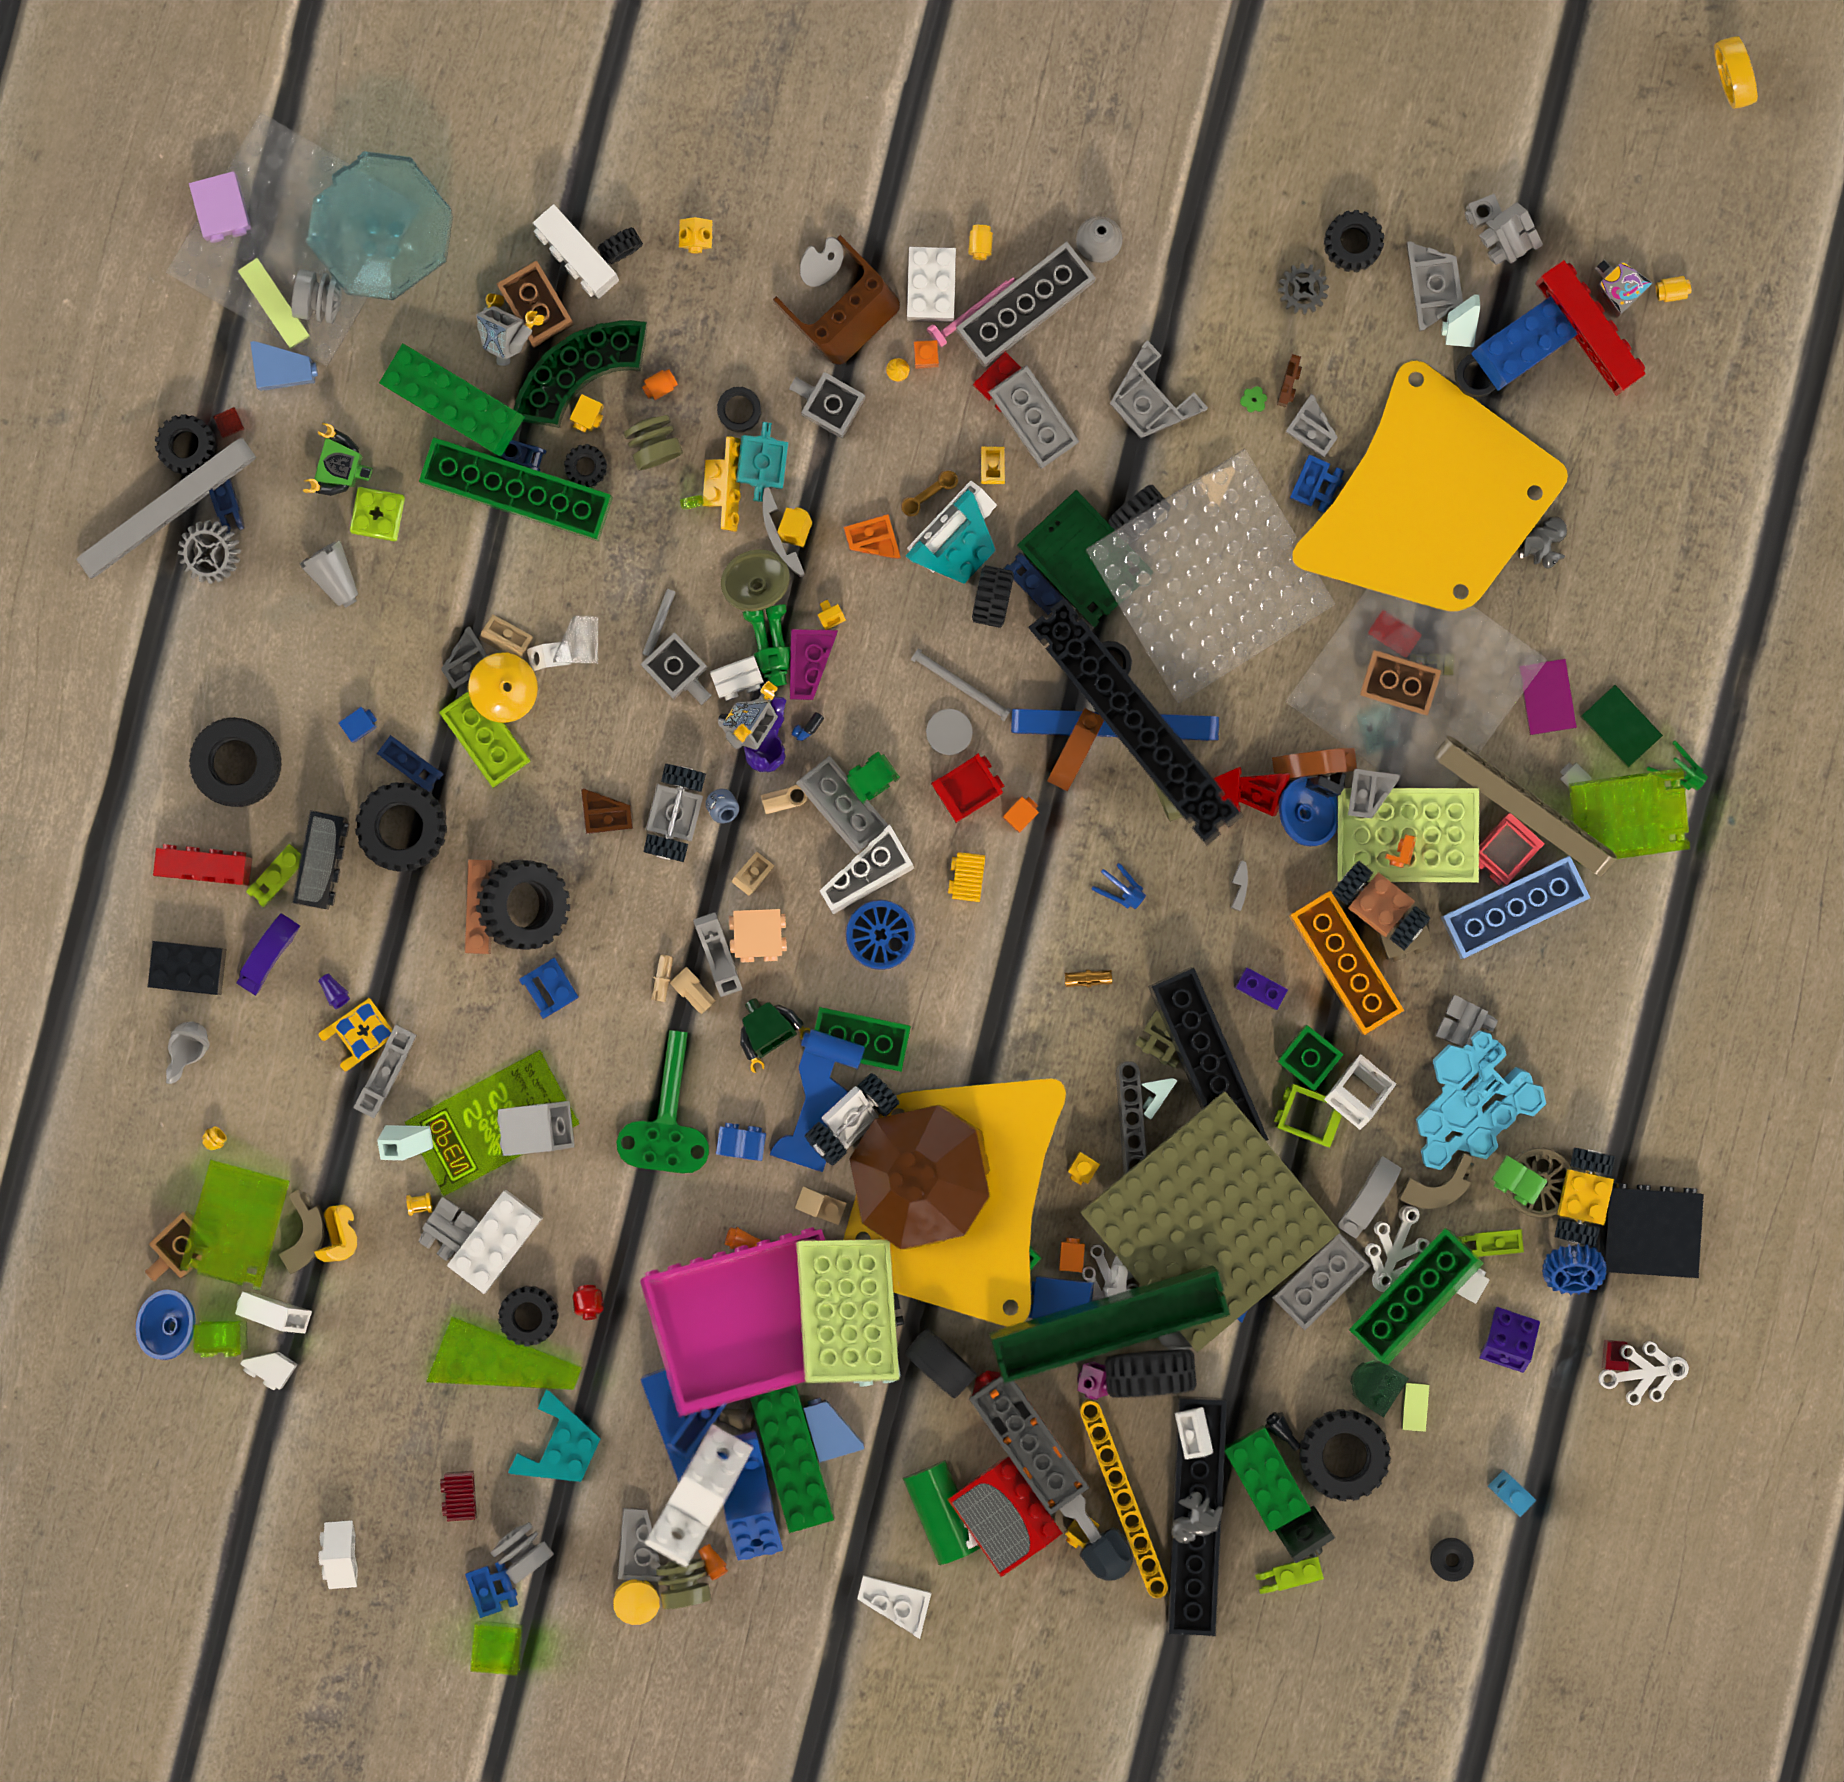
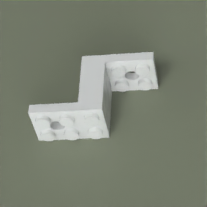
(699, 1495)

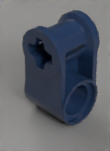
(525, 455)

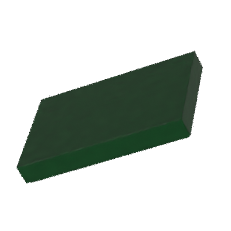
(1621, 726)

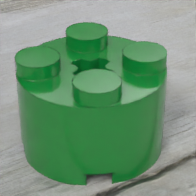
(872, 778)

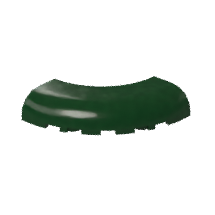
(575, 364)

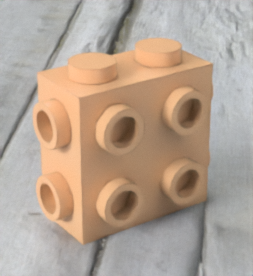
(757, 934)

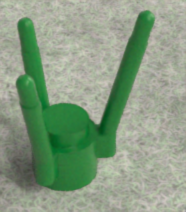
(1694, 775)

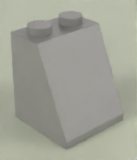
(535, 1128)

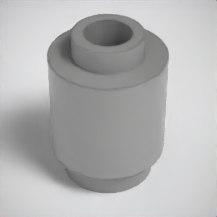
(1573, 773)

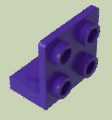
(1510, 1340)

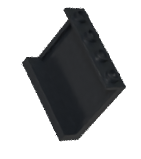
(1654, 1231)

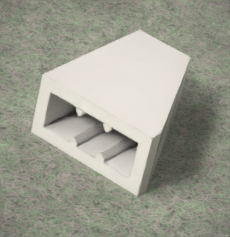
(273, 1313)

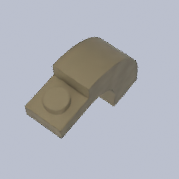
(1440, 1195)
(312, 1236)

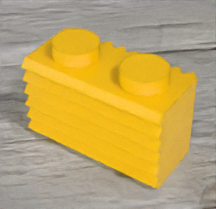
(968, 877)

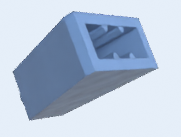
(281, 368)
(830, 1431)

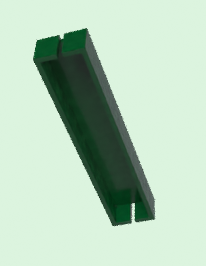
(1109, 1324)

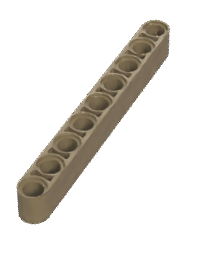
(1525, 806)

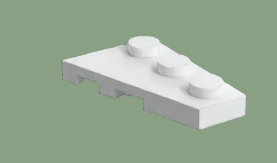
(897, 1602)

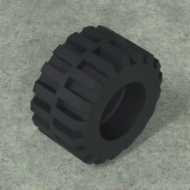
(1368, 227)
(172, 430)
(1136, 506)
(992, 596)
(513, 1330)

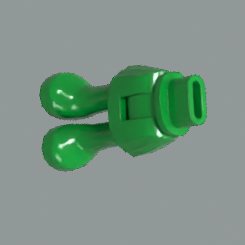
(771, 660)

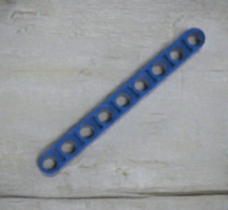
(1063, 722)

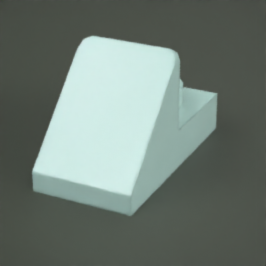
(1161, 1089)

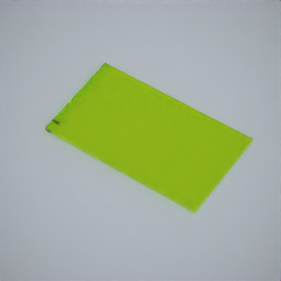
(467, 1126)

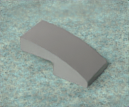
(1240, 879)

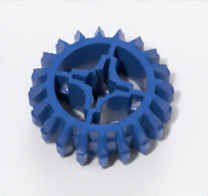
(1574, 1269)

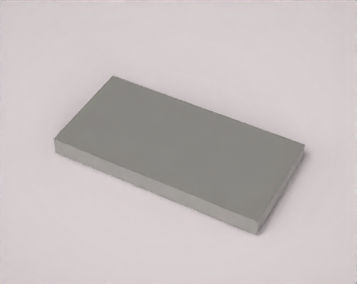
(1033, 416)
(840, 806)
(1321, 1281)

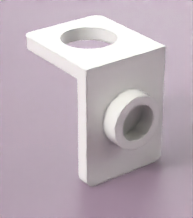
(546, 655)

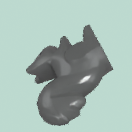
(1540, 540)
(1201, 1521)

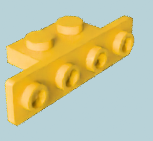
(721, 484)

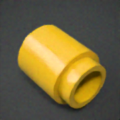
(980, 242)
(1673, 289)

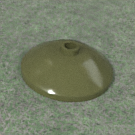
(754, 571)

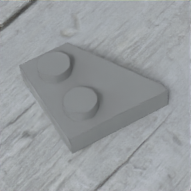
(1312, 428)
(1369, 792)

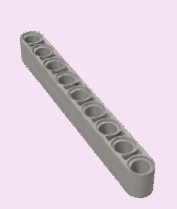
(166, 508)

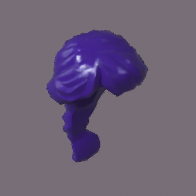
(771, 751)

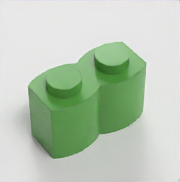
(1519, 1180)

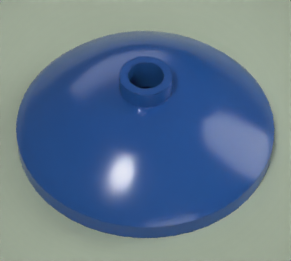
(1318, 812)
(157, 1322)

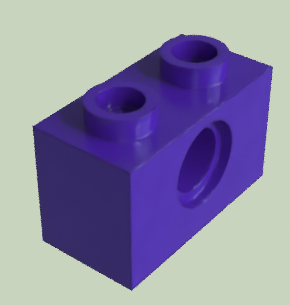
(1261, 988)

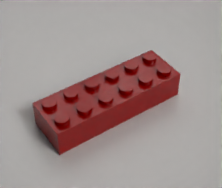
(1595, 333)

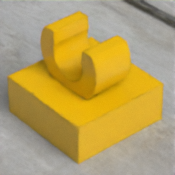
(831, 615)

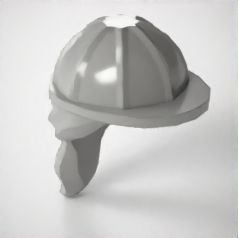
(185, 1046)

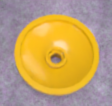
(487, 690)

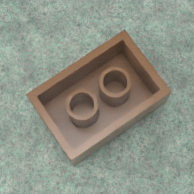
(532, 291)
(1400, 682)

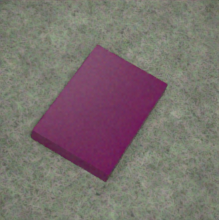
(1549, 700)

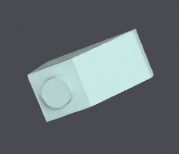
(1462, 323)

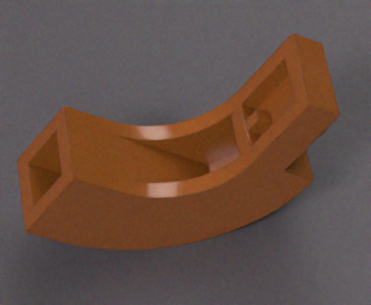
(1076, 749)
(1316, 762)

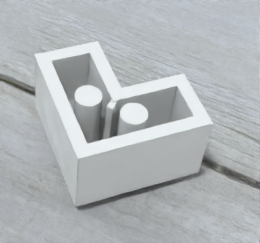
(338, 1554)

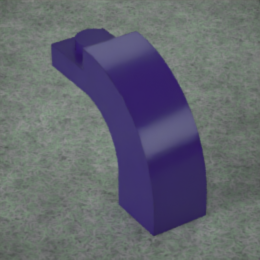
(266, 953)

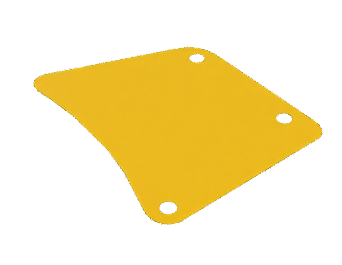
(1433, 498)
(992, 1259)

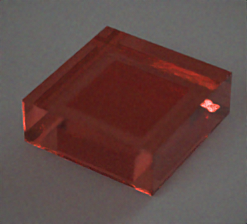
(228, 422)

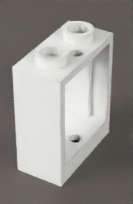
(1349, 1105)

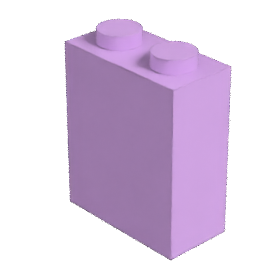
(220, 207)

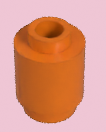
(659, 384)

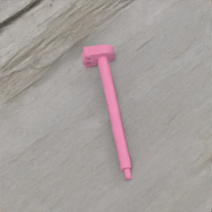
(941, 335)

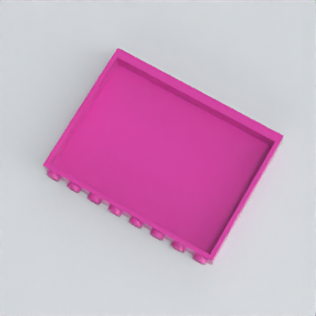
(730, 1323)

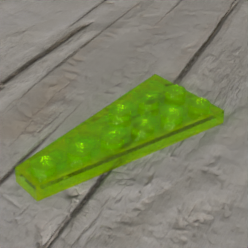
(486, 1358)

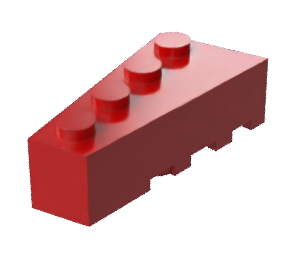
(202, 866)

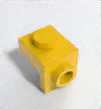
(1076, 1535)

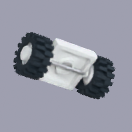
(851, 1118)

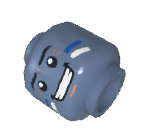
(722, 806)

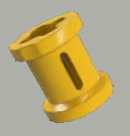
(419, 1204)

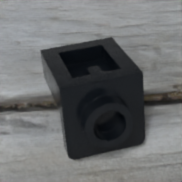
(1327, 786)

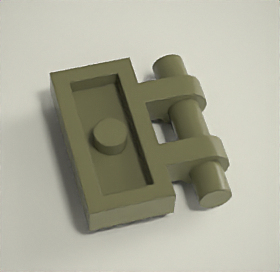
(1157, 1030)

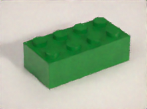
(883, 1040)
(1266, 1478)

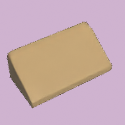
(505, 637)

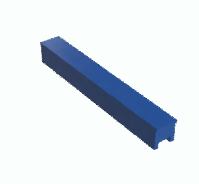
(693, 1431)

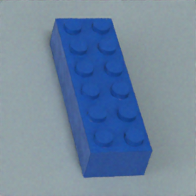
(666, 1415)

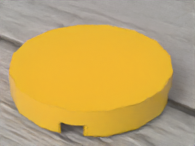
(636, 1602)

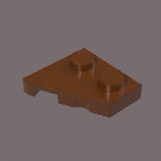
(1292, 373)
(604, 813)

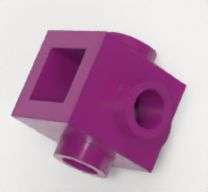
(1093, 1380)

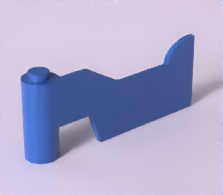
(820, 1094)

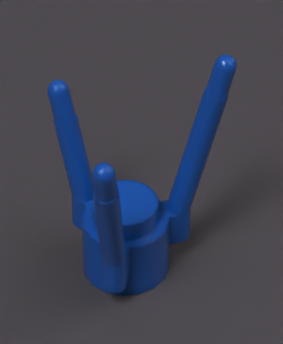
(1132, 896)

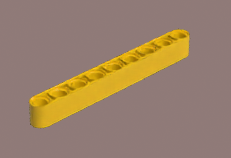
(1129, 1508)

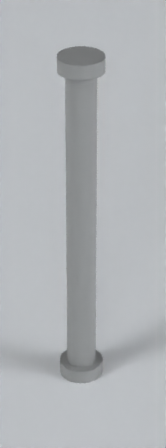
(960, 684)

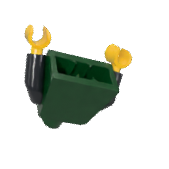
(767, 1029)

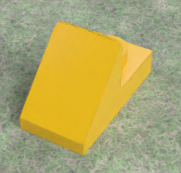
(992, 465)

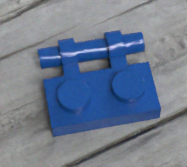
(1310, 480)
(484, 1590)

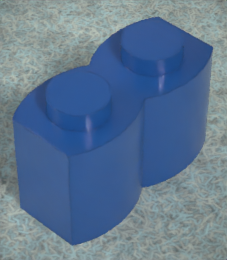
(741, 1142)

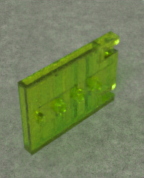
(1633, 812)
(235, 1224)

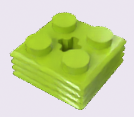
(384, 527)

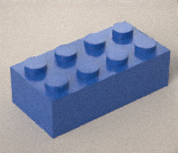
(1524, 343)

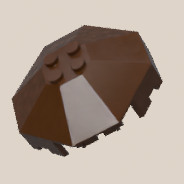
(920, 1176)

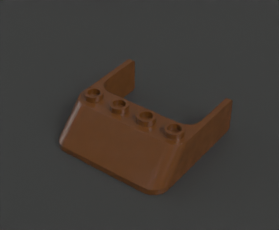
(853, 318)

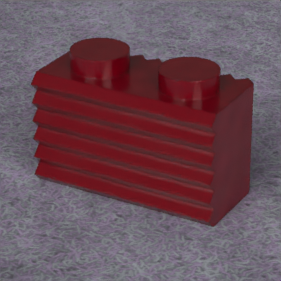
(459, 1496)

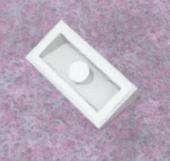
(1194, 1433)

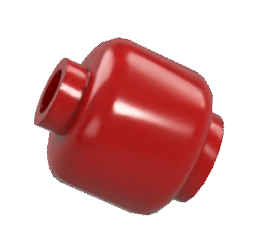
(588, 1302)

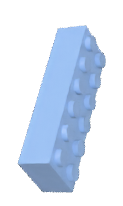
(1515, 907)

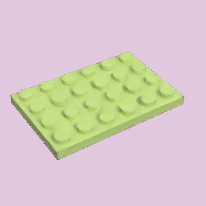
(1439, 818)
(847, 1311)

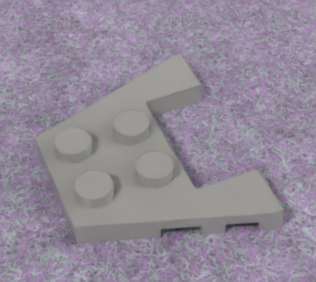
(1144, 404)

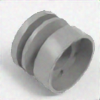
(311, 295)
(521, 1552)

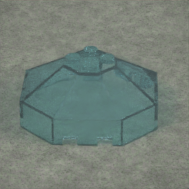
(380, 226)

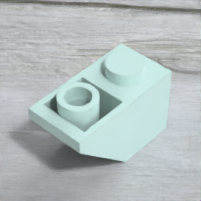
(404, 1141)

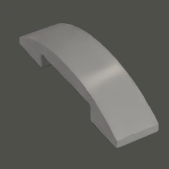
(770, 507)
(385, 1071)

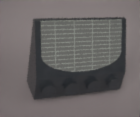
(320, 860)

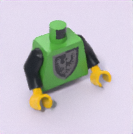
(338, 465)

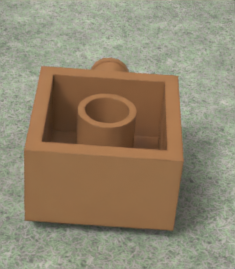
(171, 1246)

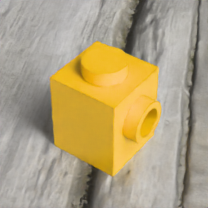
(587, 414)
(795, 526)
(1082, 1168)

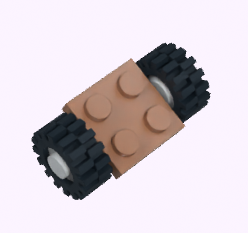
(1381, 905)

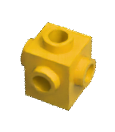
(695, 234)

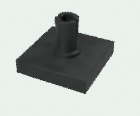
(1305, 1535)

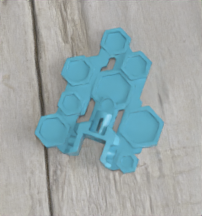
(1462, 1109)

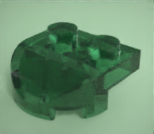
(1377, 1385)

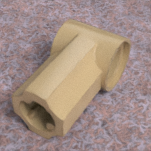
(781, 800)
(689, 987)

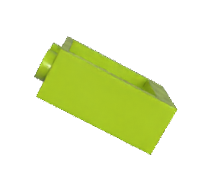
(1281, 1115)

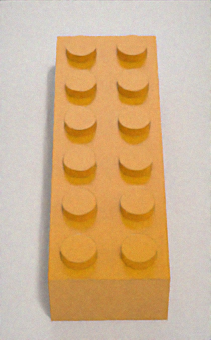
(1346, 962)

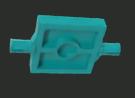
(762, 462)

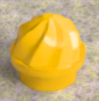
(897, 369)
(214, 1138)

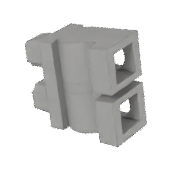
(1512, 234)
(1469, 1020)
(446, 1230)

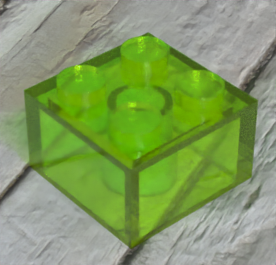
(220, 1337)
(496, 1648)

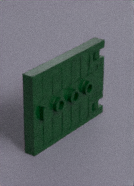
(1062, 555)

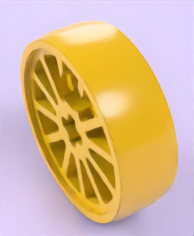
(1735, 72)

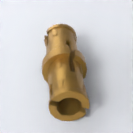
(1088, 978)

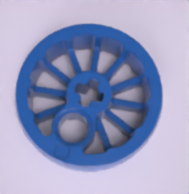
(907, 946)

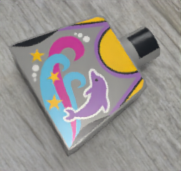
(1620, 285)

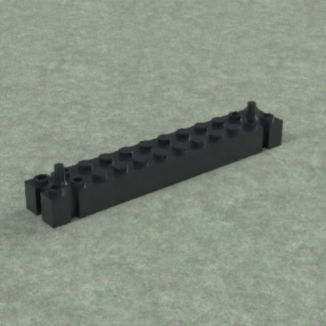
(1135, 721)

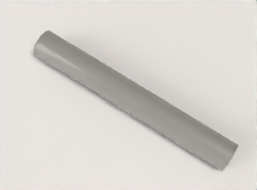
(659, 621)

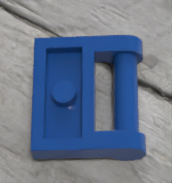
(556, 985)

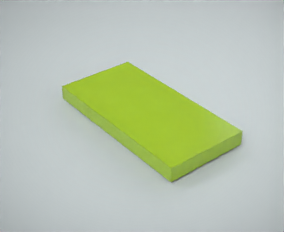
(486, 741)

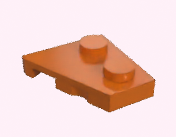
(873, 537)

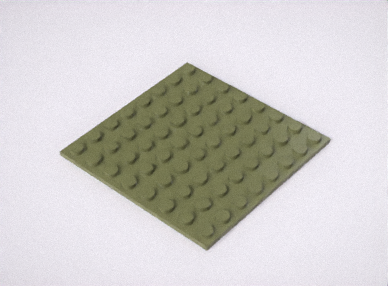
(1217, 1201)

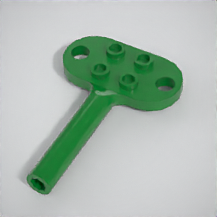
(664, 1142)

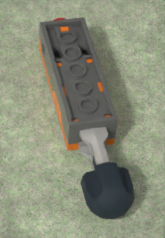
(1047, 1469)

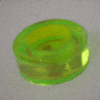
(691, 502)

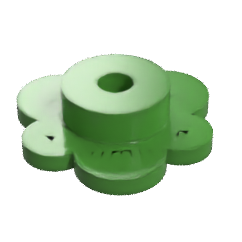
(1256, 392)

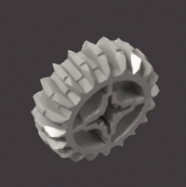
(215, 558)

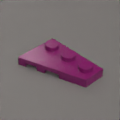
(808, 660)

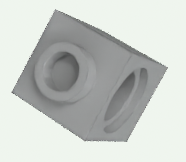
(1492, 206)

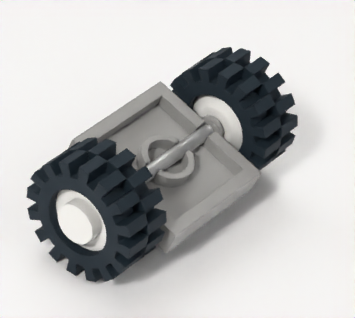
(674, 812)

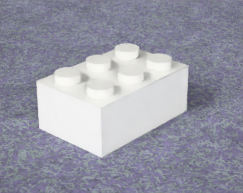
(931, 284)

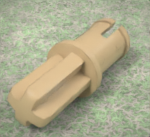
(662, 978)

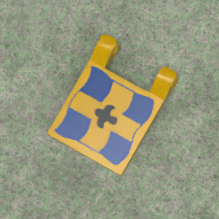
(361, 1031)

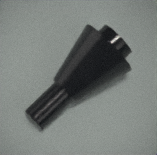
(1278, 1426)

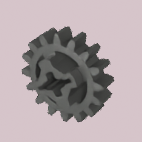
(1295, 281)

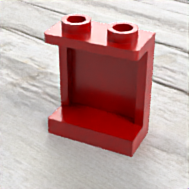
(968, 787)

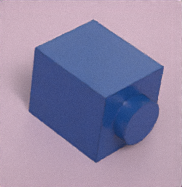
(358, 724)

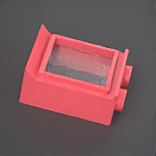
(1507, 849)

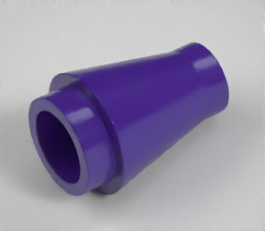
(334, 992)

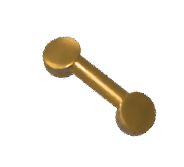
(946, 479)

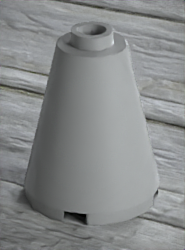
(1099, 247)
(332, 573)

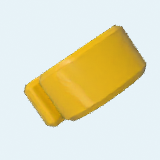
(341, 1234)

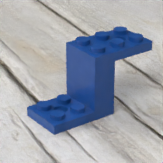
(750, 1507)

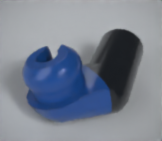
(810, 728)

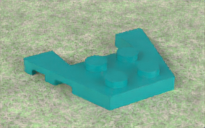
(964, 550)
(568, 1449)

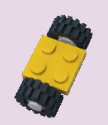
(1585, 1197)

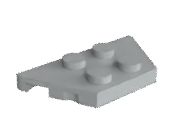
(1433, 283)

